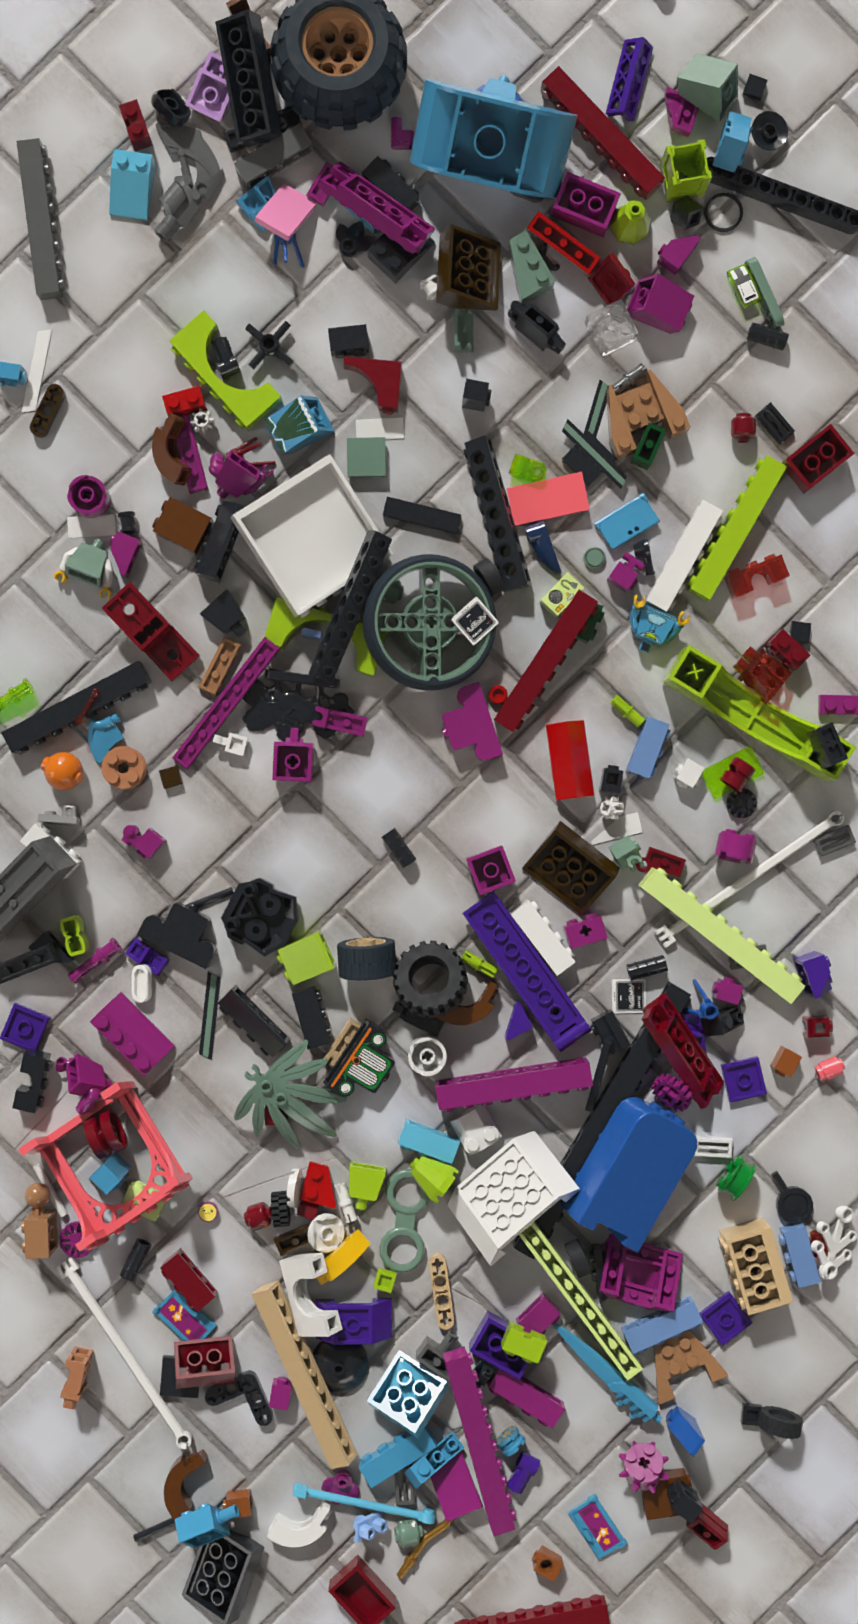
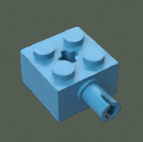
(204, 1524)

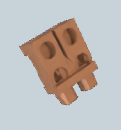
(75, 1386)

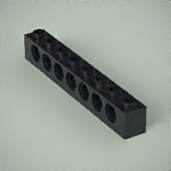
(472, 451)
(350, 606)

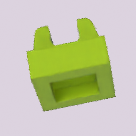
(384, 1280)

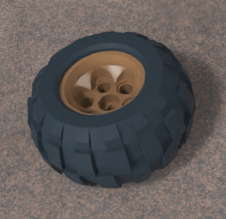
(354, 89)

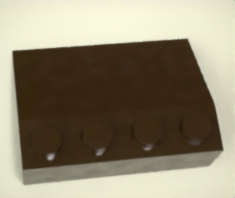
(468, 270)
(571, 868)

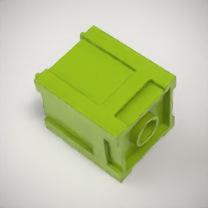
(691, 163)

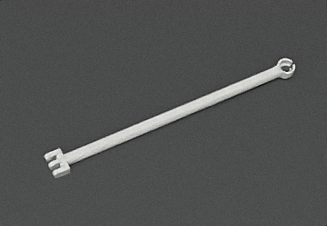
(754, 874)
(124, 1351)

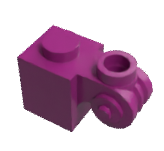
(146, 844)

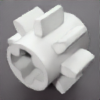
(201, 426)
(612, 807)

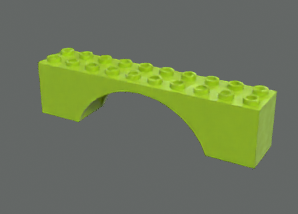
(720, 693)

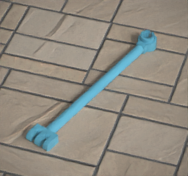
(426, 1516)

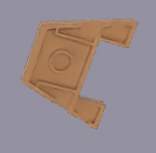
(679, 1356)

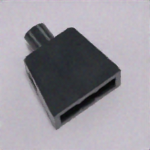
(225, 614)

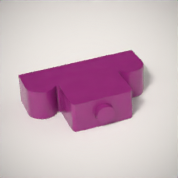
(472, 724)

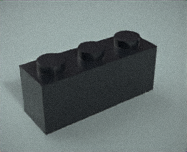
(392, 183)
(312, 1017)

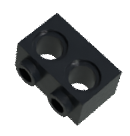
(684, 1500)

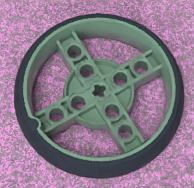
(375, 622)

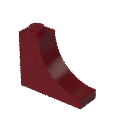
(383, 376)

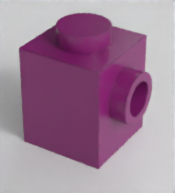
(727, 990)

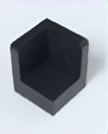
(686, 212)

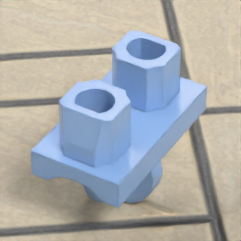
(368, 1526)

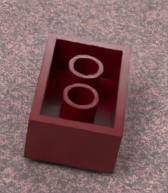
(817, 458)

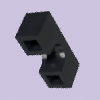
(35, 1064)

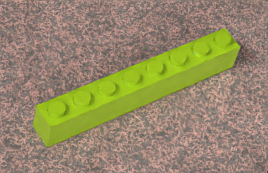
(736, 528)

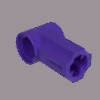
(525, 1468)

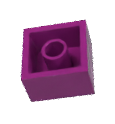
(490, 869)

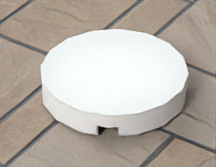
(294, 1188)
(326, 1232)

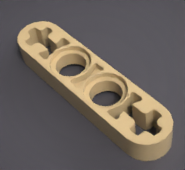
(441, 1291)

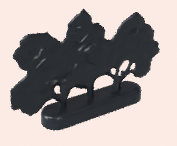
(290, 708)

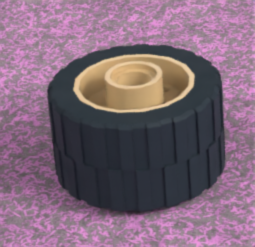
(366, 958)

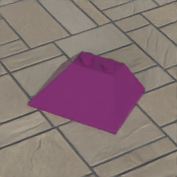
(641, 1277)

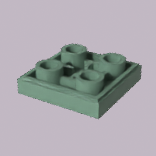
(366, 457)

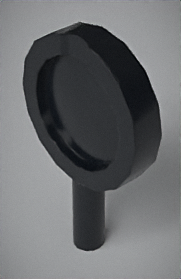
(792, 1202)

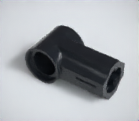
(226, 361)

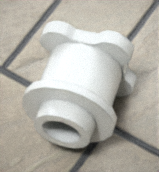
(430, 287)

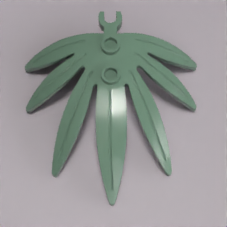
(276, 1093)

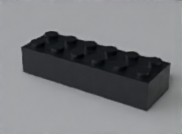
(248, 78)

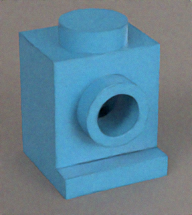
(12, 374)

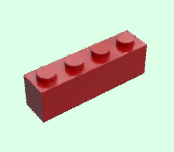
(564, 243)

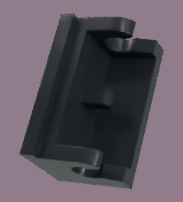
(827, 745)

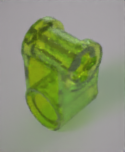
(525, 468)

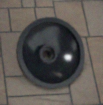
(350, 1357)

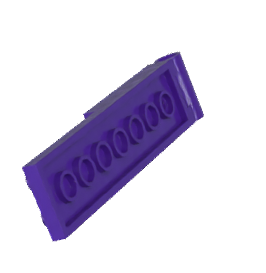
(526, 971)

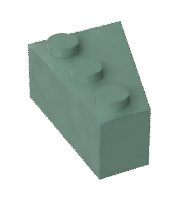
(529, 268)

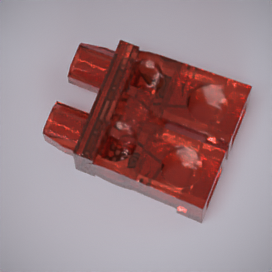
(762, 673)

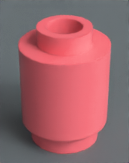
(829, 1068)

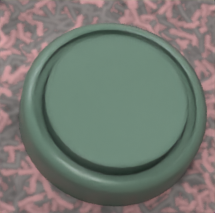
(594, 558)

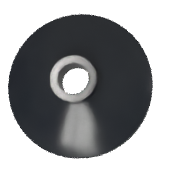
(774, 125)

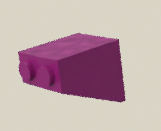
(660, 304)

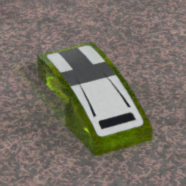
(744, 286)

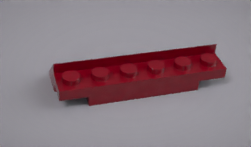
(682, 1049)

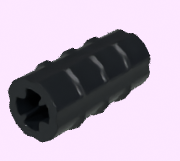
(767, 336)
(398, 848)
(647, 967)
(135, 1259)

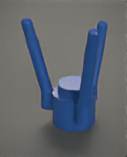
(283, 242)
(706, 1008)

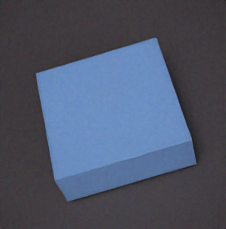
(311, 634)

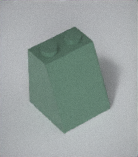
(709, 84)

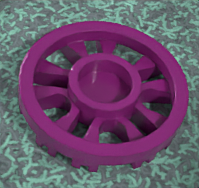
(73, 1239)

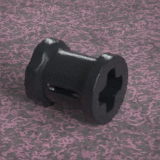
(127, 522)

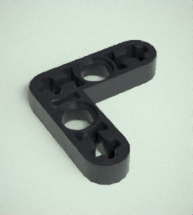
(248, 1390)

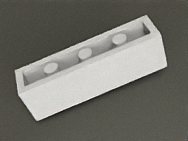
(542, 937)

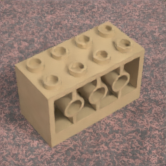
(755, 1266)

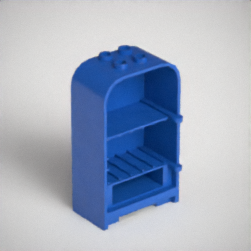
(632, 1171)

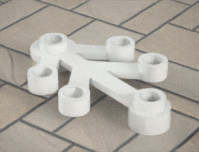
(828, 1268)

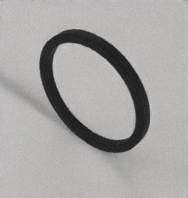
(723, 195)

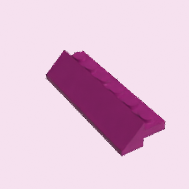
(376, 207)

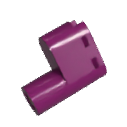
(400, 138)

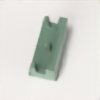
(463, 330)

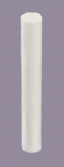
(53, 1195)

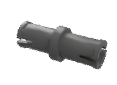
(629, 379)

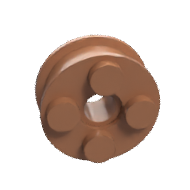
(111, 767)

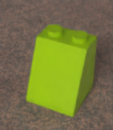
(306, 958)

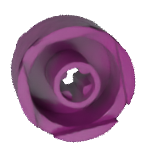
(78, 499)
(735, 847)

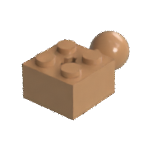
(40, 1224)

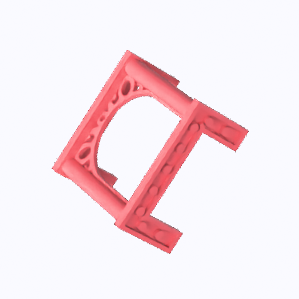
(93, 1227)

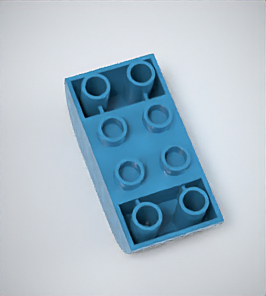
(492, 139)

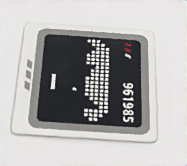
(474, 621)
(628, 995)

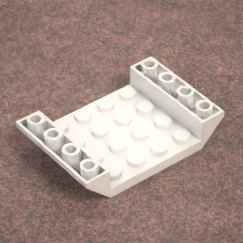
(510, 1193)

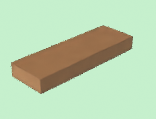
(220, 666)

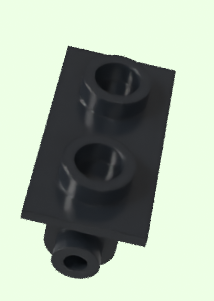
(485, 1372)

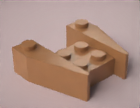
(637, 408)

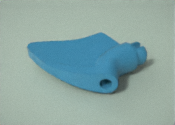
(103, 735)

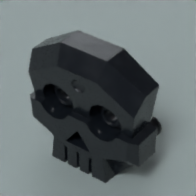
(274, 923)

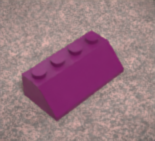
(132, 1033)

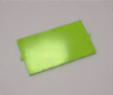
(714, 772)

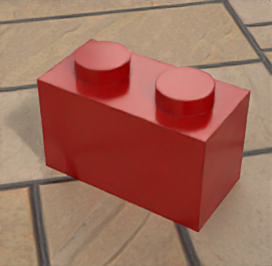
(185, 401)

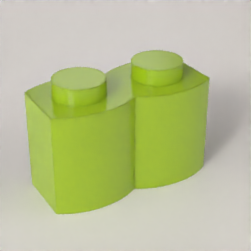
(73, 931)

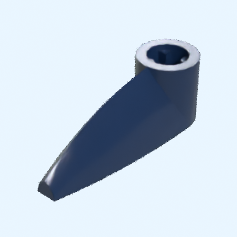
(542, 545)

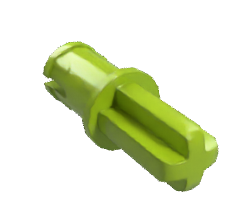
(627, 711)
(479, 964)

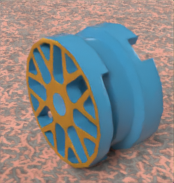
(510, 1440)

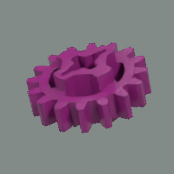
(672, 1092)

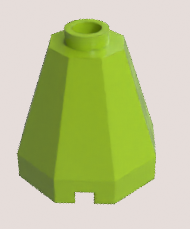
(630, 222)
(432, 1176)

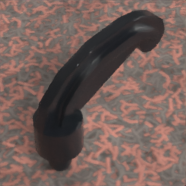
(543, 249)

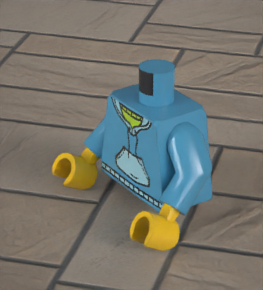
(654, 625)

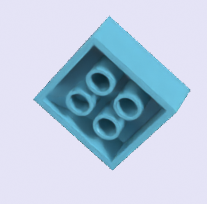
(408, 1394)

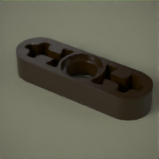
(44, 402)

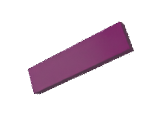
(190, 455)

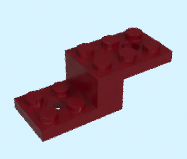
(150, 631)

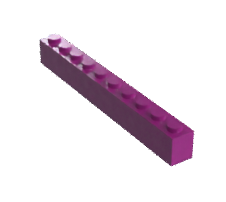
(478, 1439)

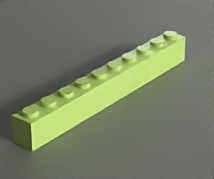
(721, 935)
(581, 1300)

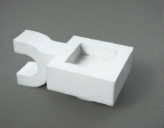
(234, 743)

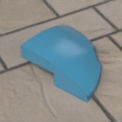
(255, 199)

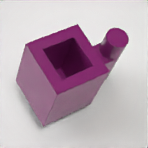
(623, 575)

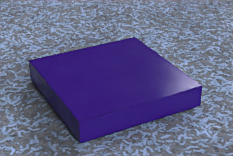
(25, 1027)
(743, 1079)
(725, 1318)

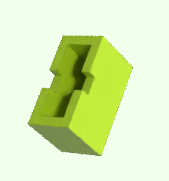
(524, 1344)

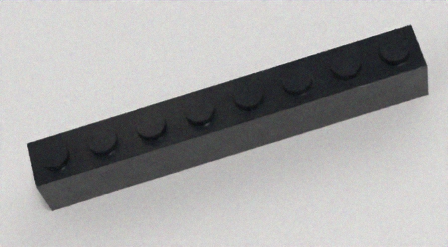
(63, 714)

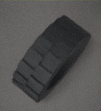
(780, 1422)

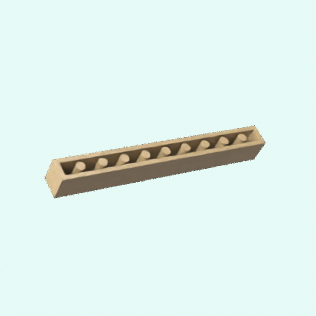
(304, 1375)

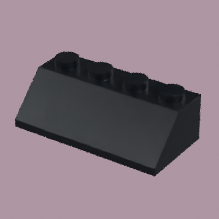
(220, 543)
(253, 1021)

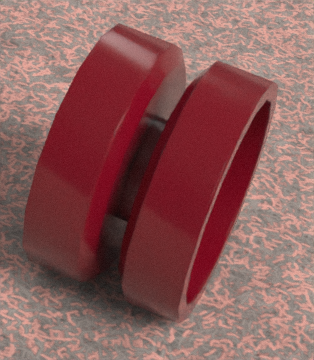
(105, 1134)

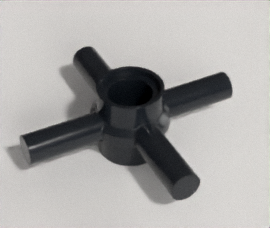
(275, 350)

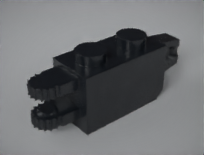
(536, 326)

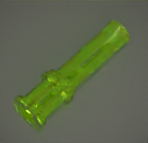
(16, 694)

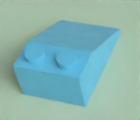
(131, 184)

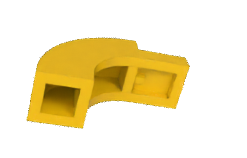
(344, 1256)

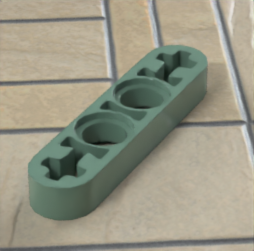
(768, 300)

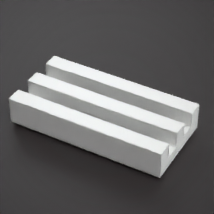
(717, 1147)

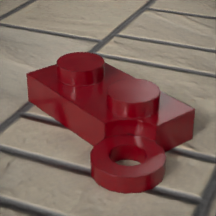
(669, 863)

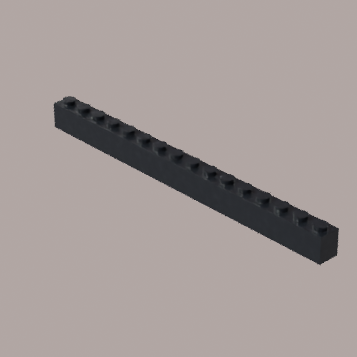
(620, 1087)

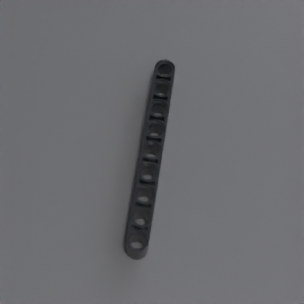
(791, 195)

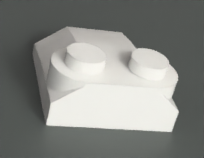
(476, 1130)

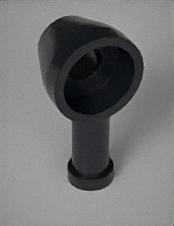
(642, 550)

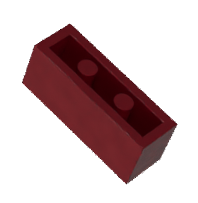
(188, 1280)

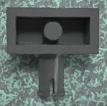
(431, 1356)

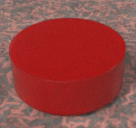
(497, 694)

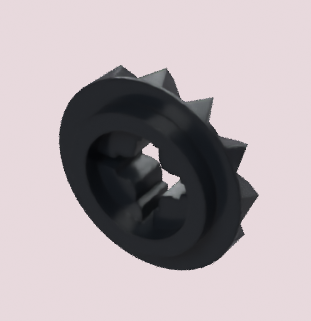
(733, 801)

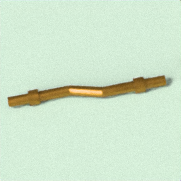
(411, 1558)

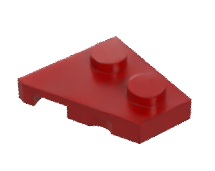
(318, 1186)

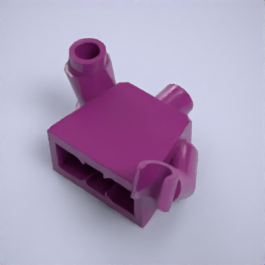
(236, 475)
(84, 1079)

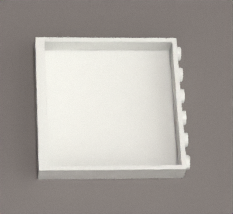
(307, 534)

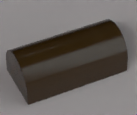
(292, 1240)

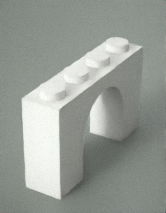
(308, 1318)

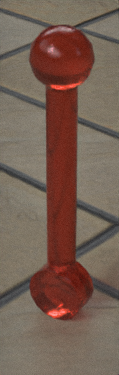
(78, 720)

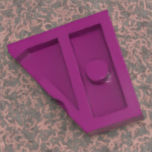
(680, 112)

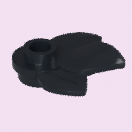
(354, 237)

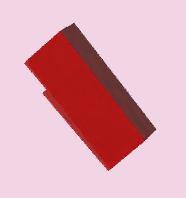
(569, 760)

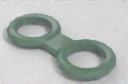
(403, 1225)

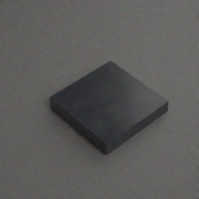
(579, 462)
(168, 1381)

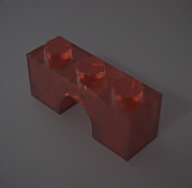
(772, 569)

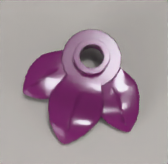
(341, 1484)

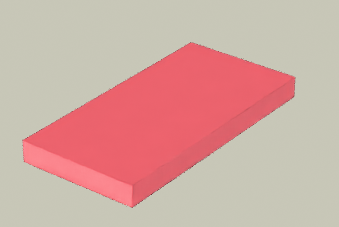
(548, 499)

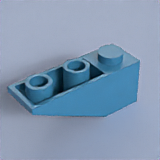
(434, 1460)

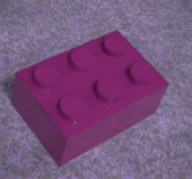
(585, 204)

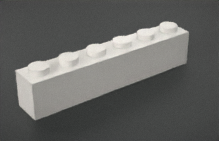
(683, 557)

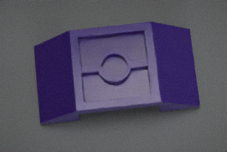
(360, 1321)

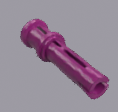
(101, 956)

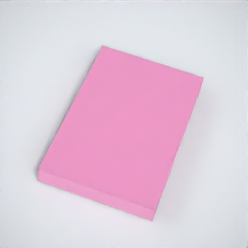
(285, 212)

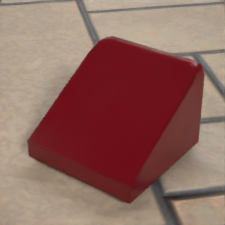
(307, 1210)

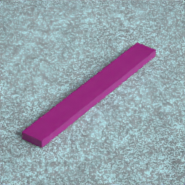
(226, 703)

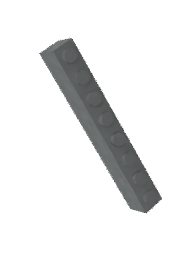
(40, 220)

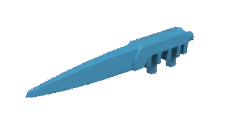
(628, 1391)

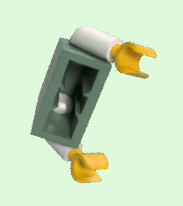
(88, 565)

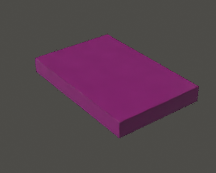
(456, 1488)

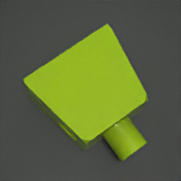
(365, 1183)

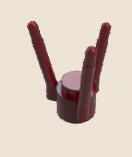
(240, 452)

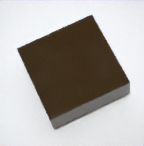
(171, 777)

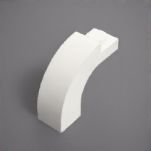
(301, 1533)

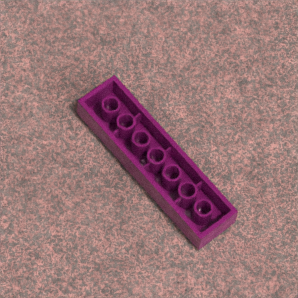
(513, 1083)

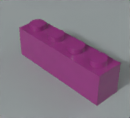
(528, 1396)

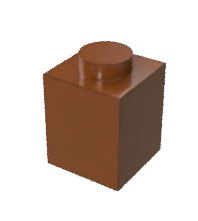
(785, 1062)
(242, 1499)

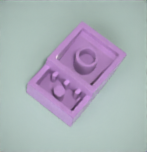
(210, 90)

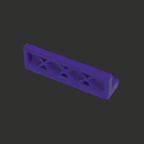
(633, 78)

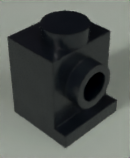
(615, 786)

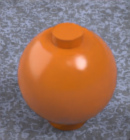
(62, 770)

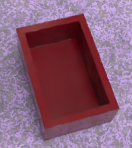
(362, 1593)

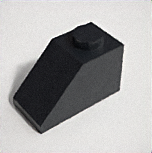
(48, 937)

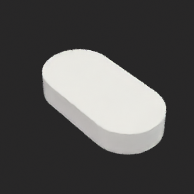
(141, 983)

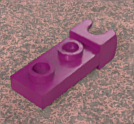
(341, 721)

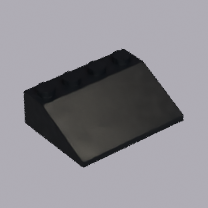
(223, 1576)

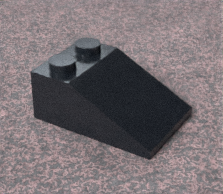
(393, 258)

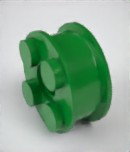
(736, 1178)

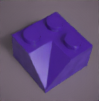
(815, 973)

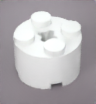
(420, 1063)

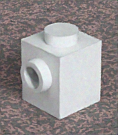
(688, 774)

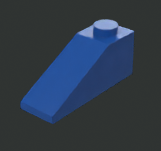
(685, 1429)

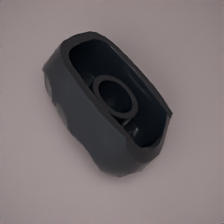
(171, 107)

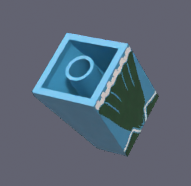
(299, 424)

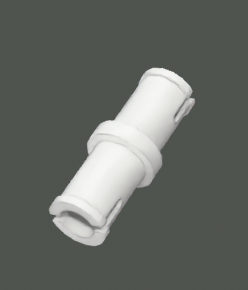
(345, 1202)

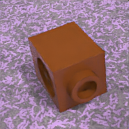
(549, 1570)

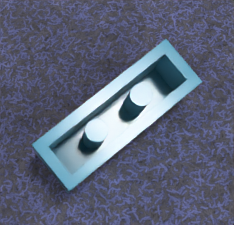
(428, 1142)

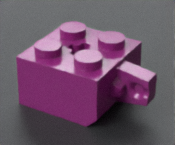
(286, 751)

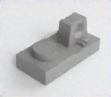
(68, 817)

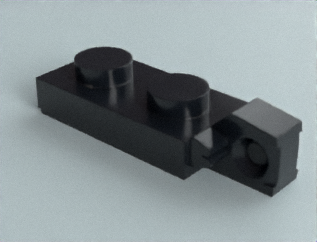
(430, 1025)

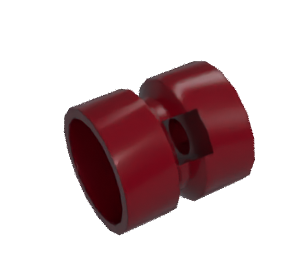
(737, 774)

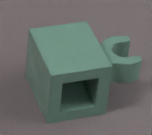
(626, 853)

